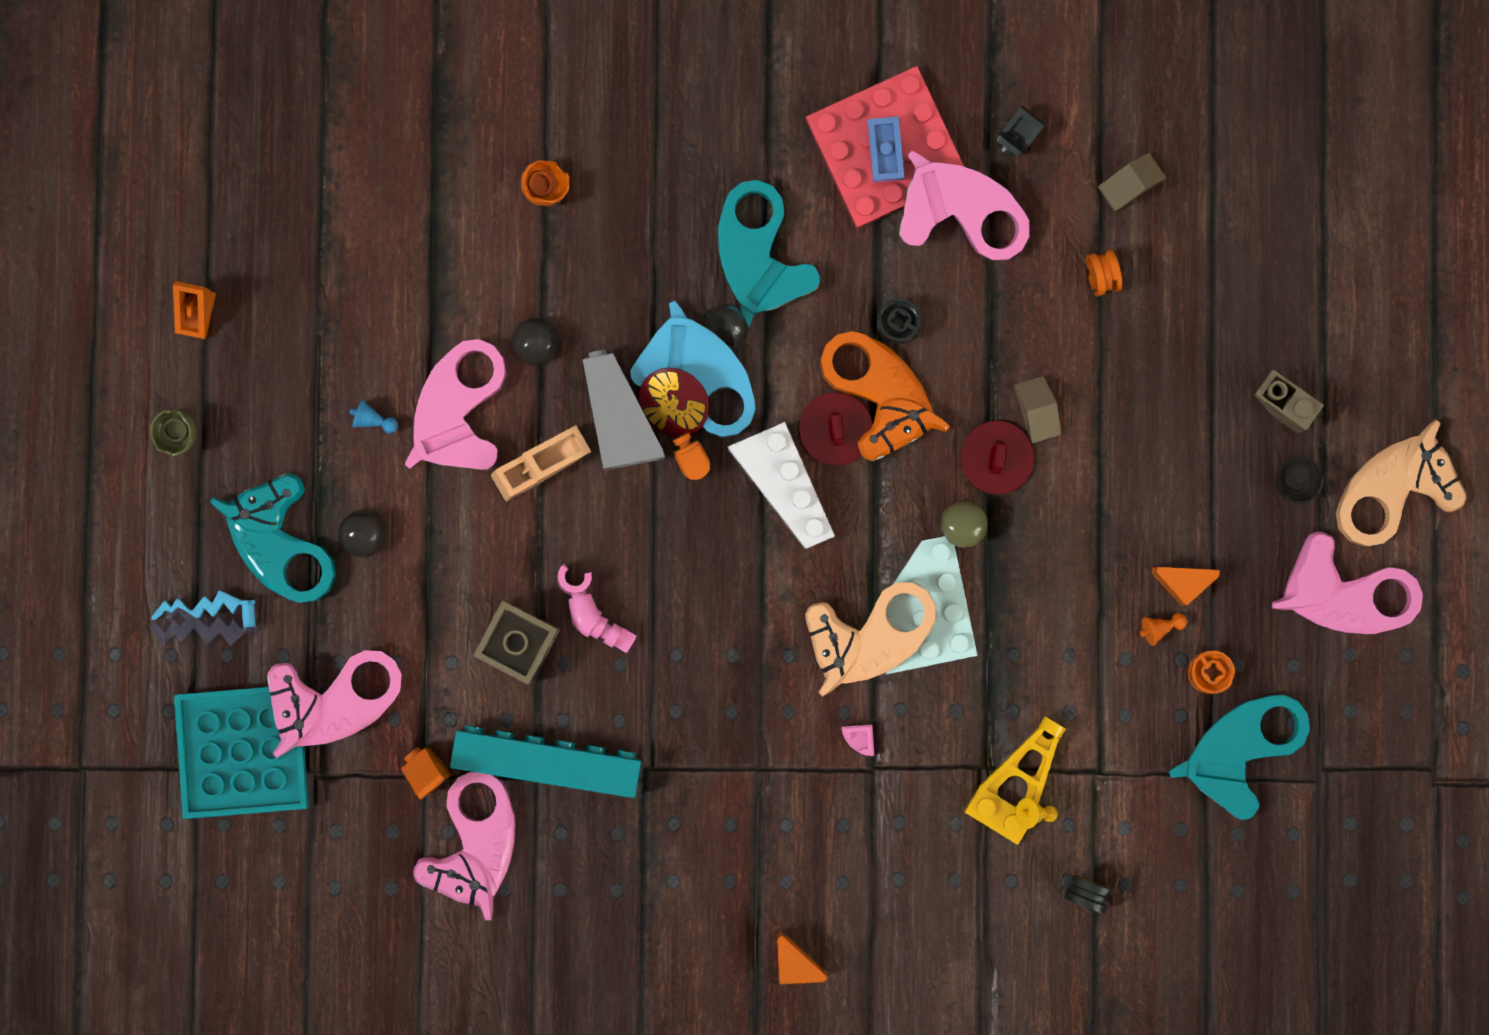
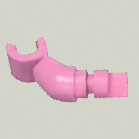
(588, 618)

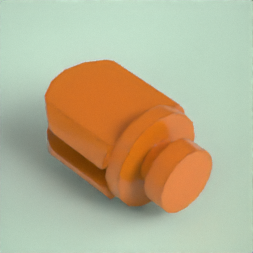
(691, 457)

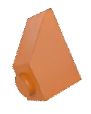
(425, 771)

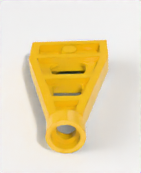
(998, 813)

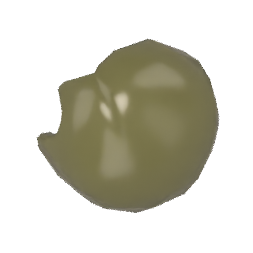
(173, 432)
(964, 524)

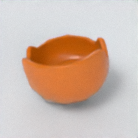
(544, 183)

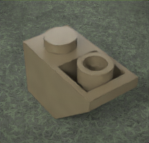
(1288, 402)

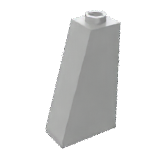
(619, 421)

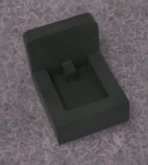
(1019, 132)

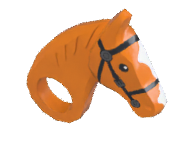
(901, 400)

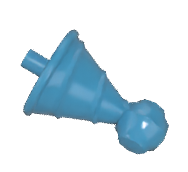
(368, 417)

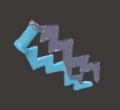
(192, 619)

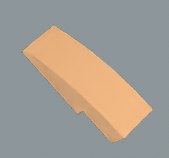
(540, 463)

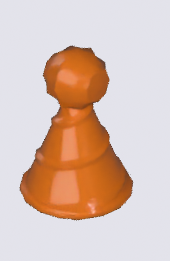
(1156, 629)

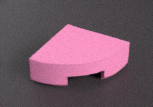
(859, 738)

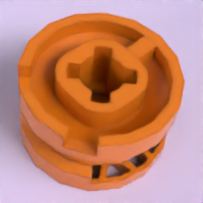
(1104, 272)
(1211, 672)

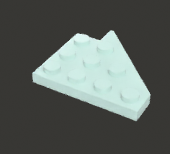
(937, 570)

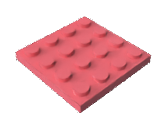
(844, 142)

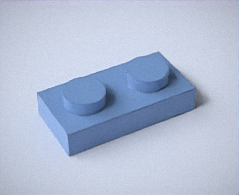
(885, 149)

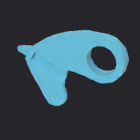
(701, 353)

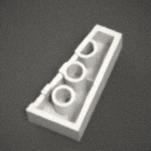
(781, 477)

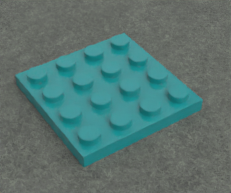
(229, 756)

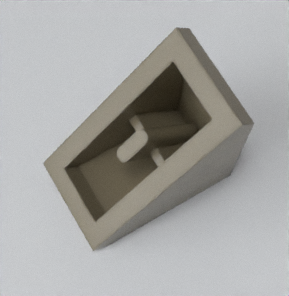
(1131, 182)
(1038, 409)

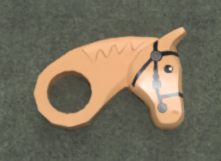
(1388, 477)
(878, 647)

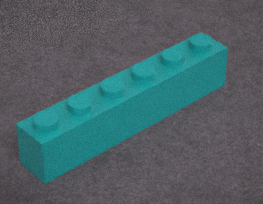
(546, 762)

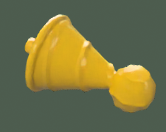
(1030, 813)

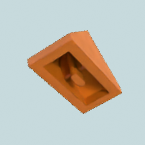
(192, 309)
(1184, 583)
(795, 964)

